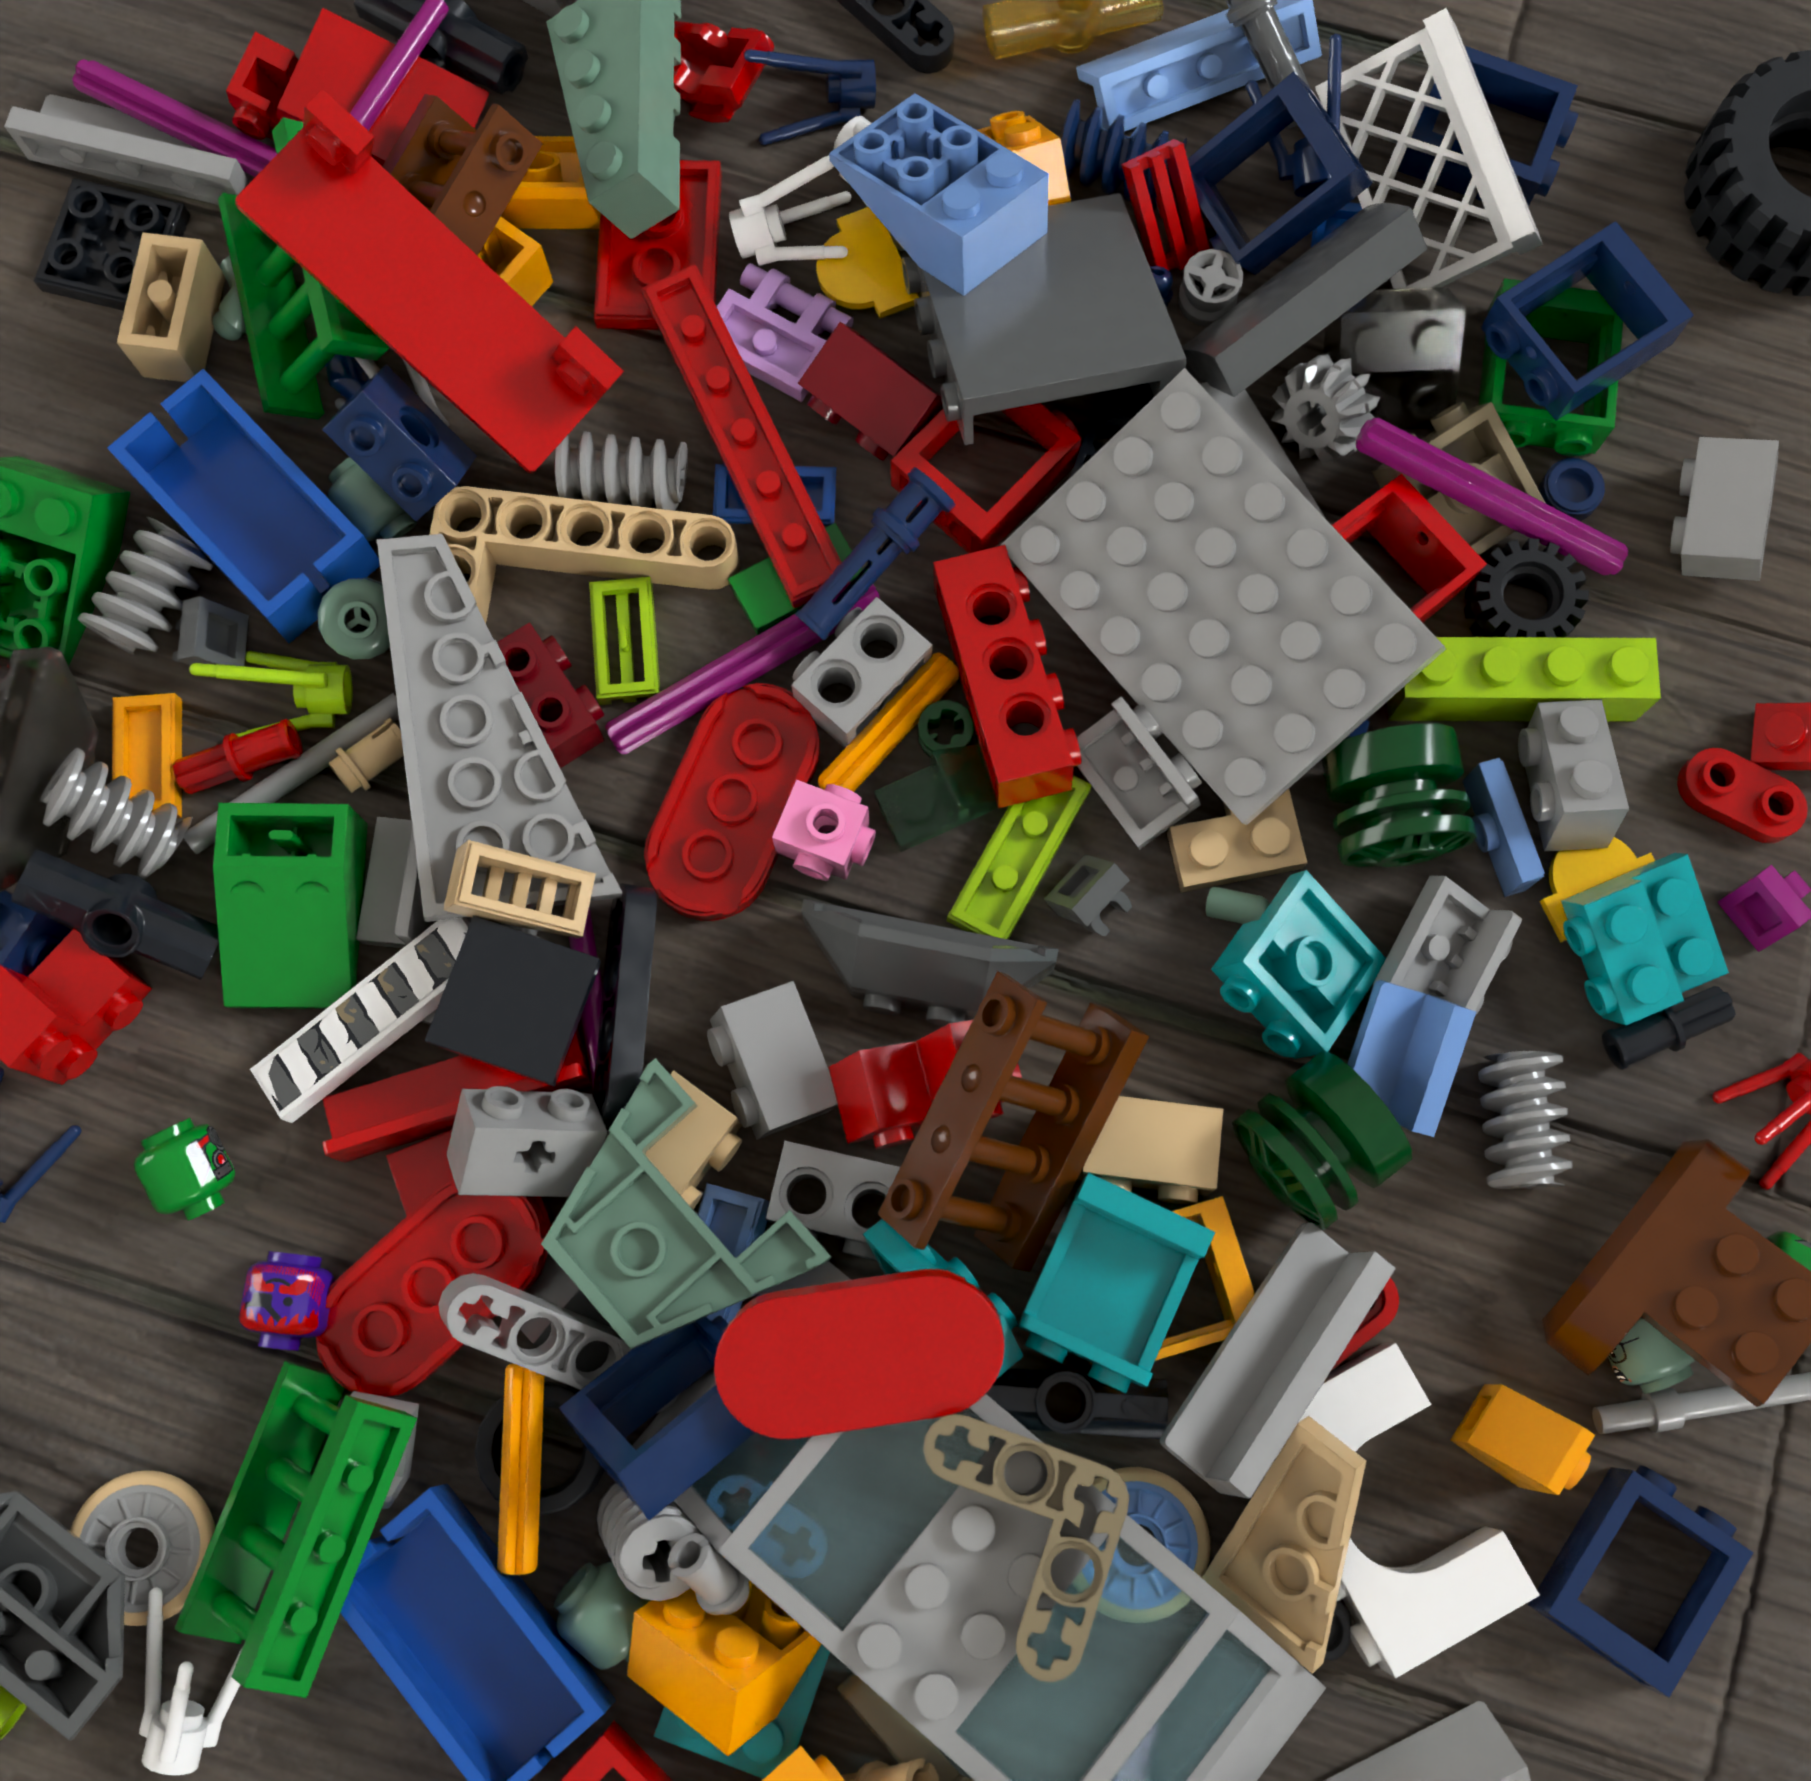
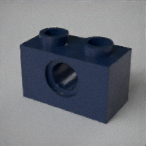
(400, 443)

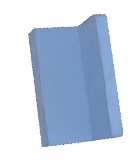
(1411, 1052)

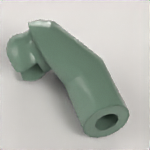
(1235, 905)

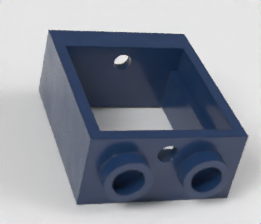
(1516, 90)
(1255, 127)
(1626, 284)
(637, 1390)
(1587, 1545)

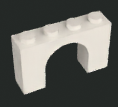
(1433, 1604)

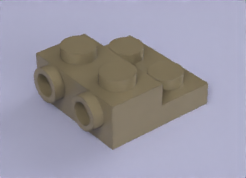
(1482, 441)

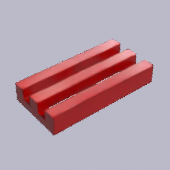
(1187, 201)

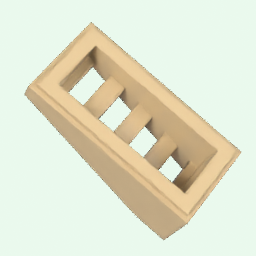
(525, 867)

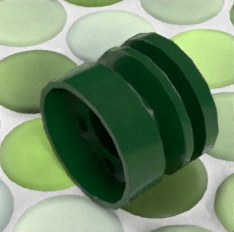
(1398, 795)
(1333, 1131)

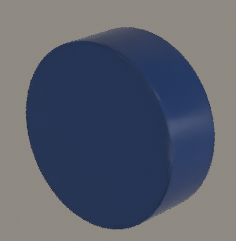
(1573, 487)

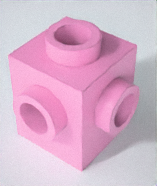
(816, 811)

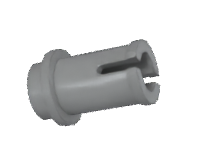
(717, 1583)

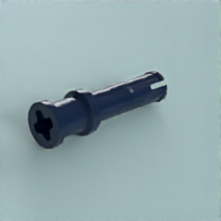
(888, 524)

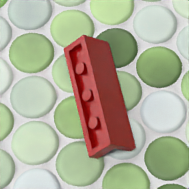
(425, 1102)

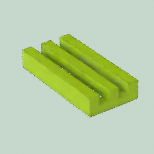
(628, 688)

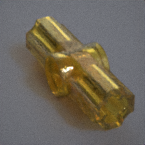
(1031, 25)

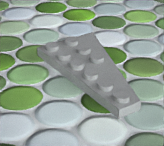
(469, 736)

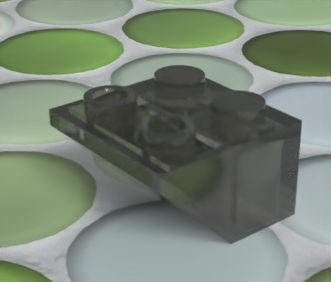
(1407, 346)

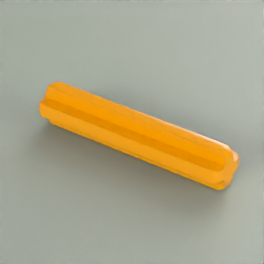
(891, 724)
(520, 1471)

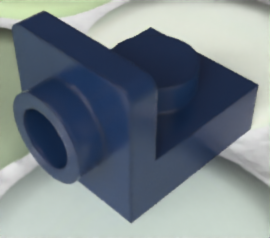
(26, 936)

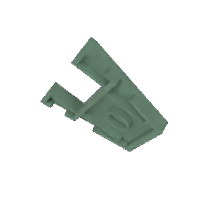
(644, 1248)

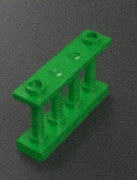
(277, 312)
(325, 1541)

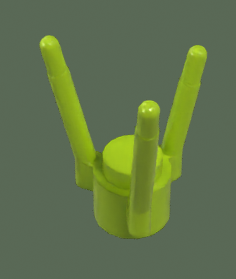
(318, 686)

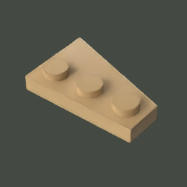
(1293, 1542)

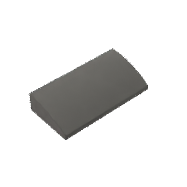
(1304, 297)

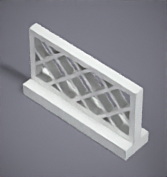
(1477, 137)

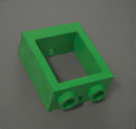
(1570, 316)

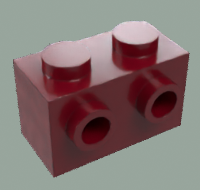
(870, 392)
(562, 713)

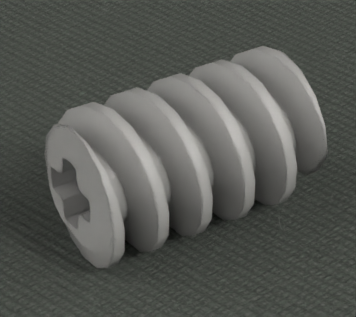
(621, 475)
(146, 589)
(112, 814)
(1523, 1120)
(642, 1546)

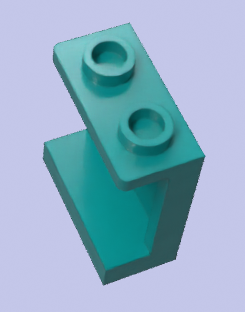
(1113, 1283)

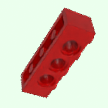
(1016, 764)

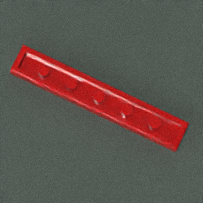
(743, 433)

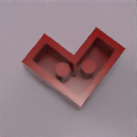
(65, 1010)
(891, 1087)

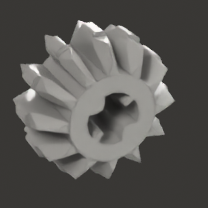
(1323, 407)

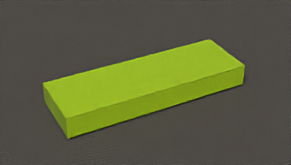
(1016, 862)

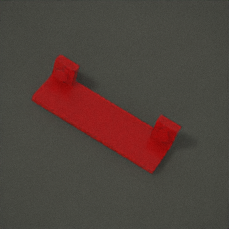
(424, 288)

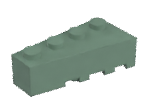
(622, 104)

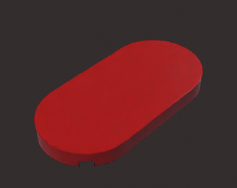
(718, 819)
(385, 1308)
(859, 1354)

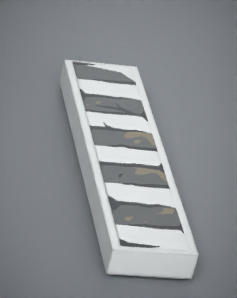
(361, 1022)

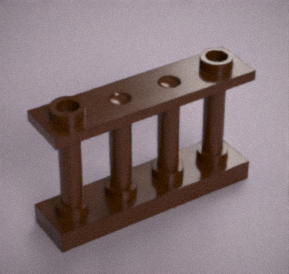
(462, 171)
(1055, 1144)

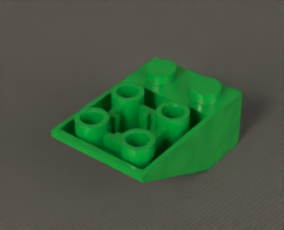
(54, 552)
(288, 902)

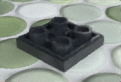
(99, 241)
(513, 1001)

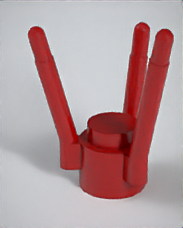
(1799, 1090)

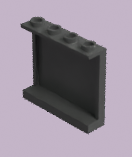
(1053, 321)

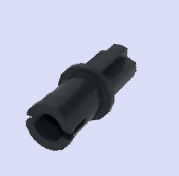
(1668, 1027)

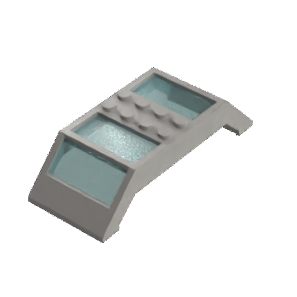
(928, 1592)

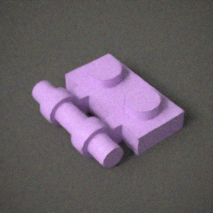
(770, 344)

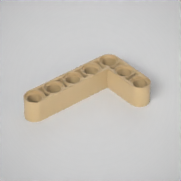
(563, 522)

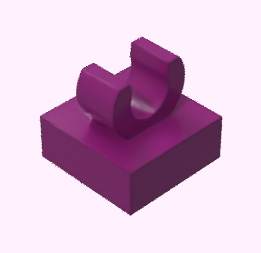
(1768, 906)

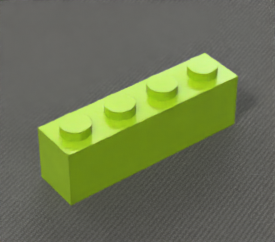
(1513, 674)

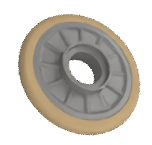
(171, 1513)

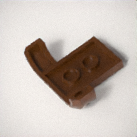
(1694, 1278)

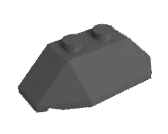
(919, 964)
(56, 1617)

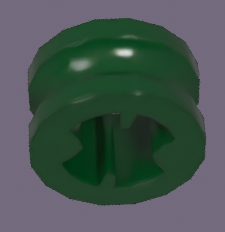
(932, 717)

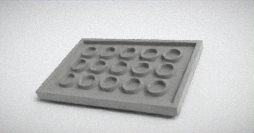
(1220, 597)

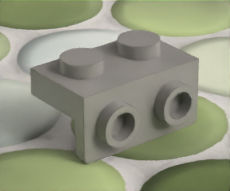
(1135, 774)
(1450, 945)

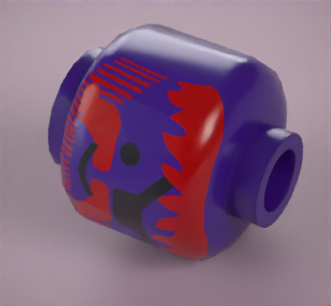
(286, 1299)

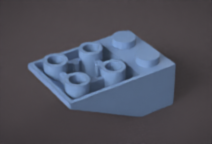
(946, 191)

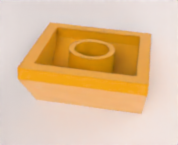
(553, 191)

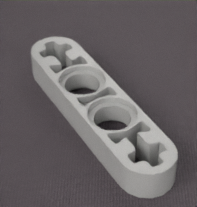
(554, 1357)

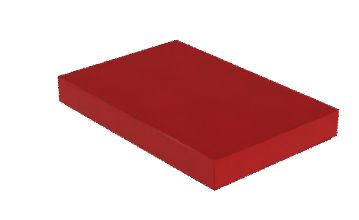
(344, 62)
(662, 250)

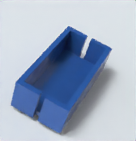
(245, 504)
(470, 1643)

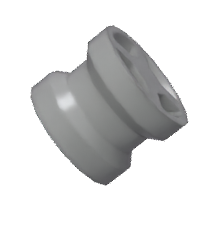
(1210, 272)

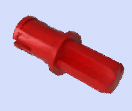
(238, 757)

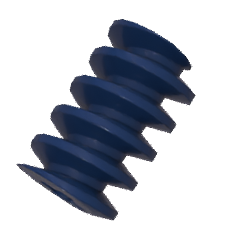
(1104, 150)

